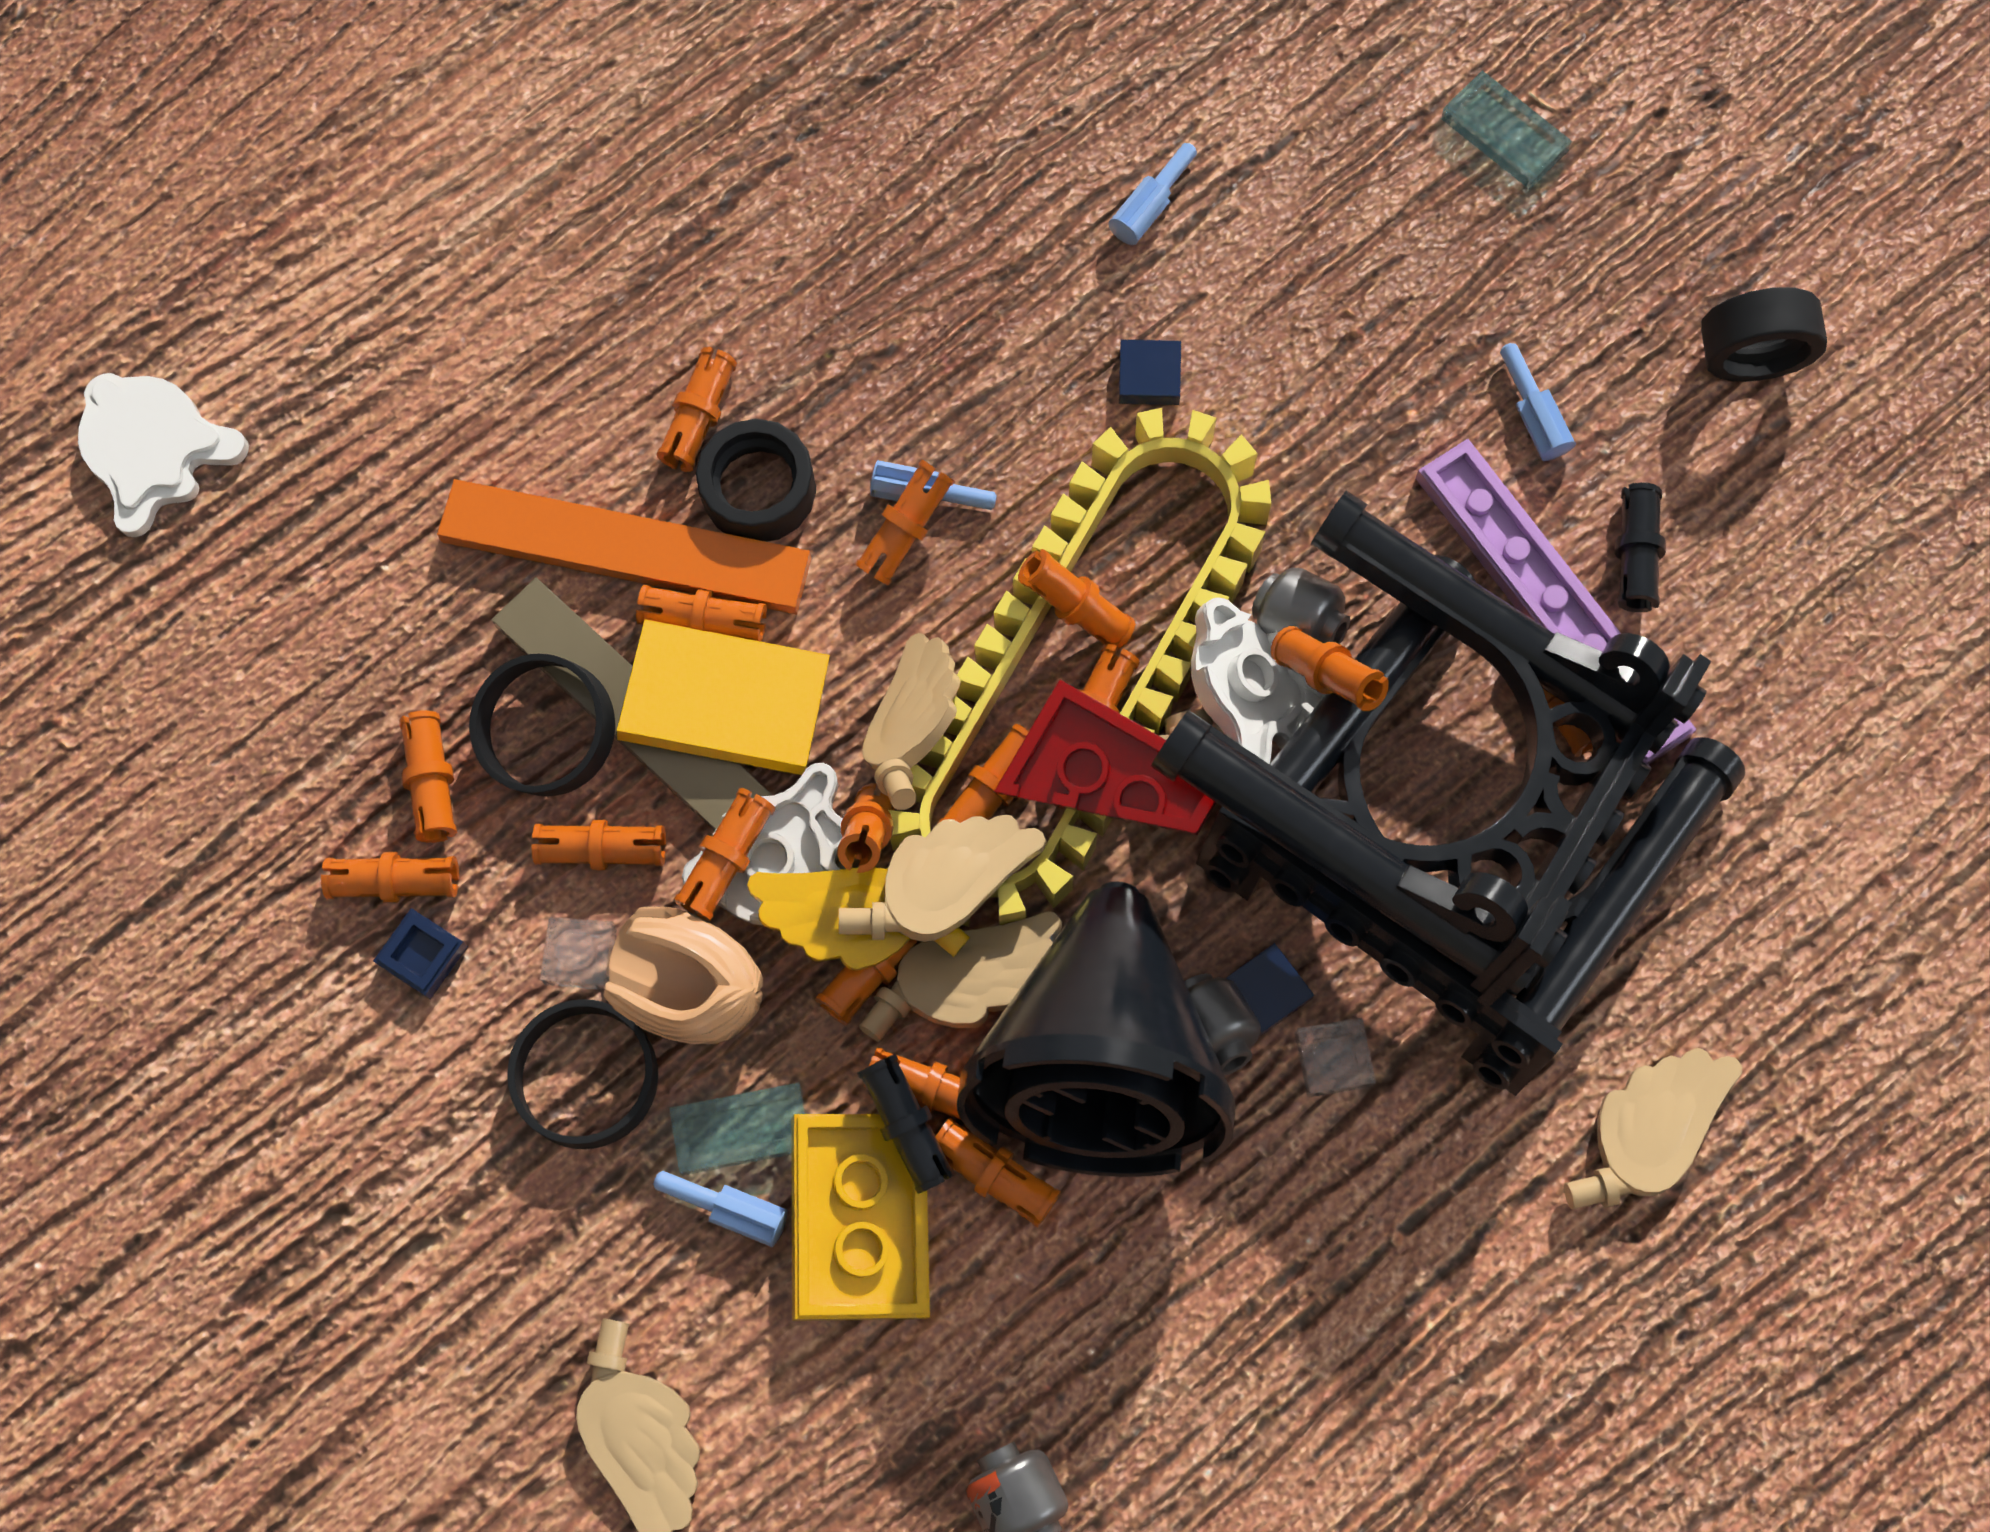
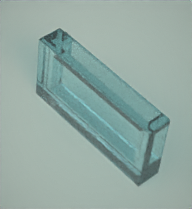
(1506, 129)
(735, 1128)

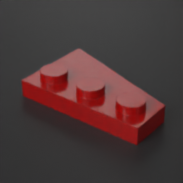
(1100, 764)

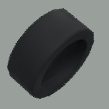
(1763, 334)
(747, 438)

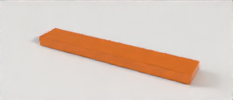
(624, 546)

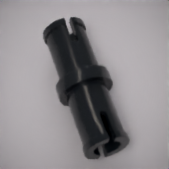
(1640, 547)
(906, 1123)

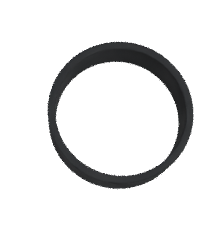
(483, 710)
(527, 1039)

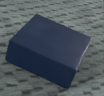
(1150, 372)
(420, 953)
(1271, 987)

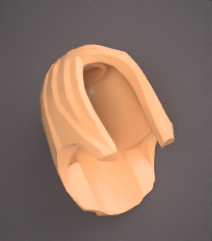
(682, 977)

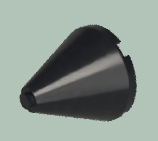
(1102, 1053)

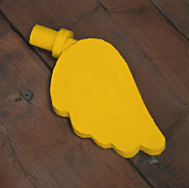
(808, 914)

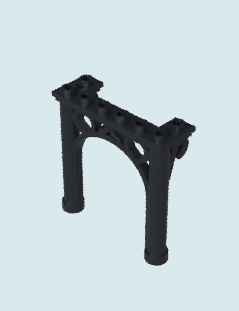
(1477, 920)
(1513, 1033)

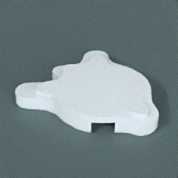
(146, 443)
(1241, 682)
(795, 839)

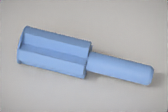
(1149, 198)
(1538, 409)
(890, 479)
(729, 1208)

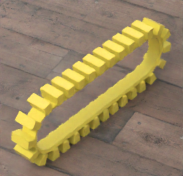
(1015, 619)

